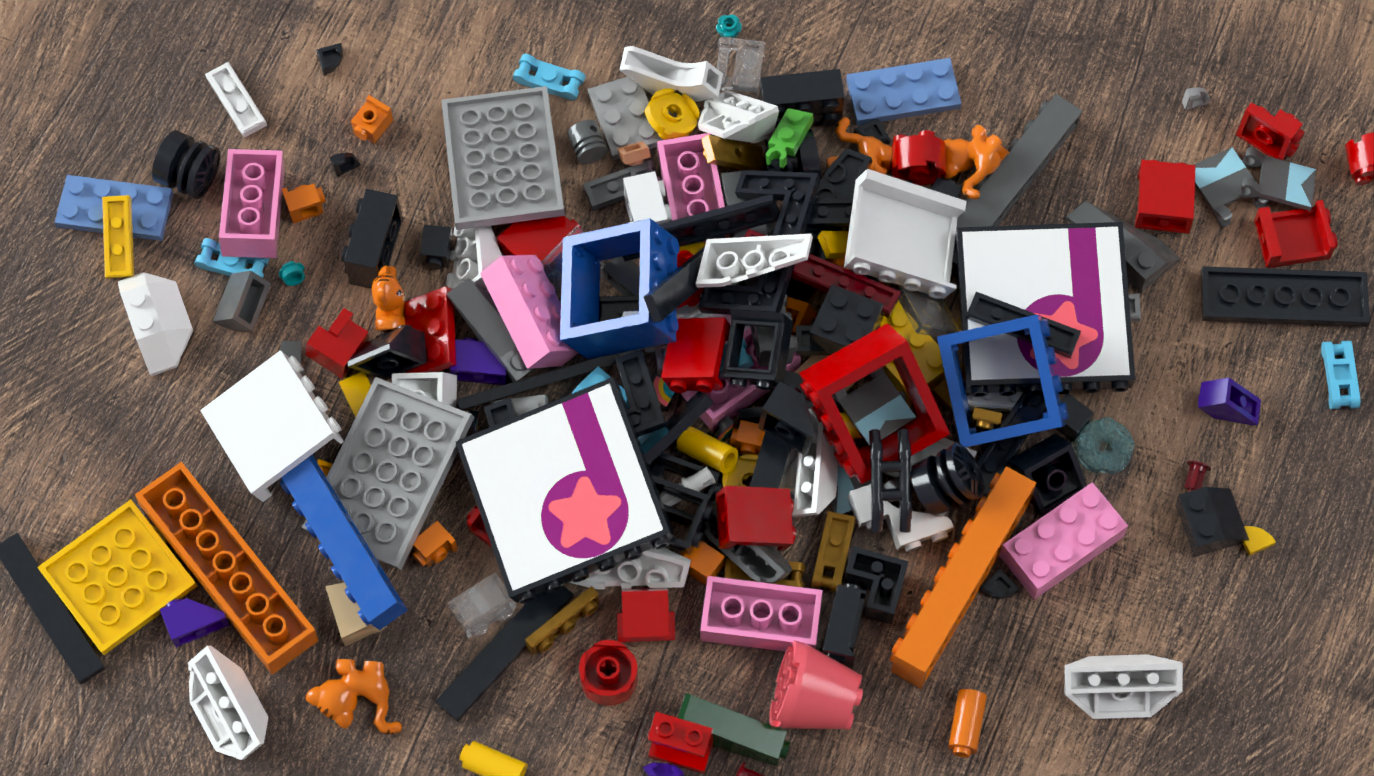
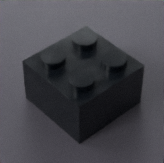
(844, 319)

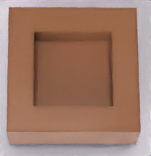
(634, 153)

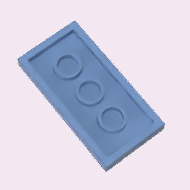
(903, 91)
(83, 208)

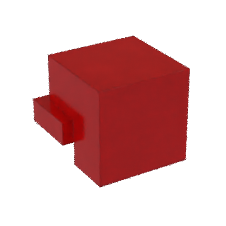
(337, 345)
(645, 616)

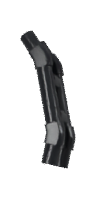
(879, 495)

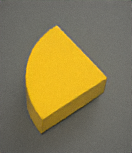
(1258, 540)

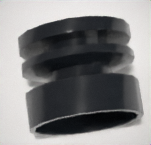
(805, 159)
(186, 164)
(947, 480)

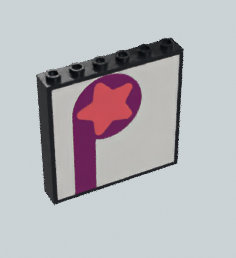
(1062, 274)
(565, 491)

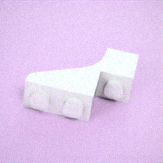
(656, 72)
(923, 525)

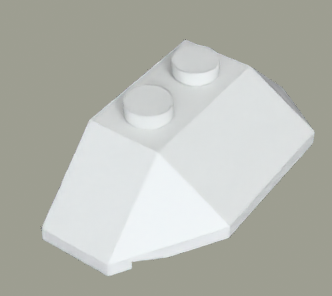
(738, 117)
(156, 319)
(813, 477)
(1123, 685)
(226, 704)

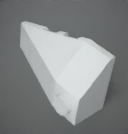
(473, 254)

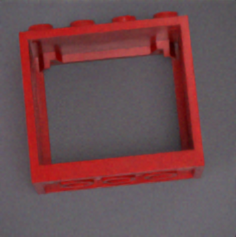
(851, 365)

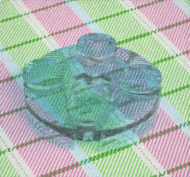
(1104, 461)

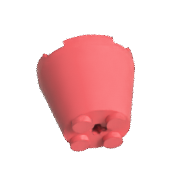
(814, 691)

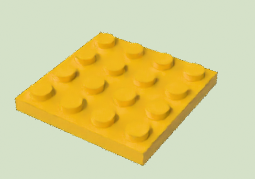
(117, 576)

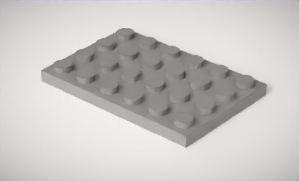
(502, 158)
(395, 466)

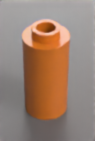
(967, 722)

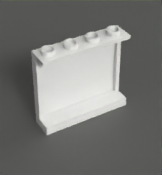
(903, 233)
(270, 422)

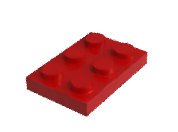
(434, 316)

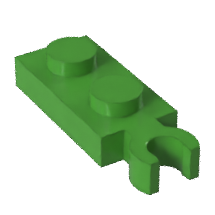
(788, 135)

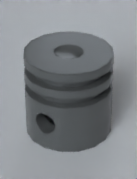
(587, 141)

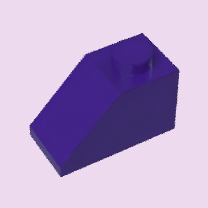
(477, 363)
(1229, 401)
(191, 620)

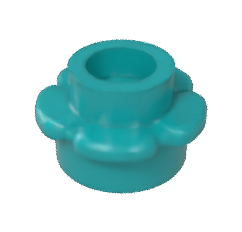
(725, 31)
(292, 273)

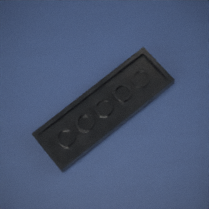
(1284, 296)

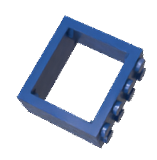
(581, 288)
(1045, 357)

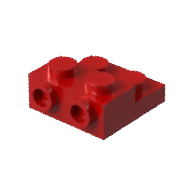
(1270, 134)

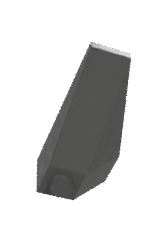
(1145, 254)
(487, 324)

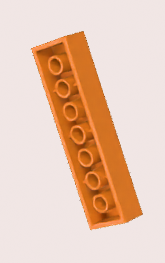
(227, 568)
(961, 577)

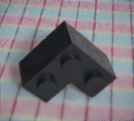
(882, 576)

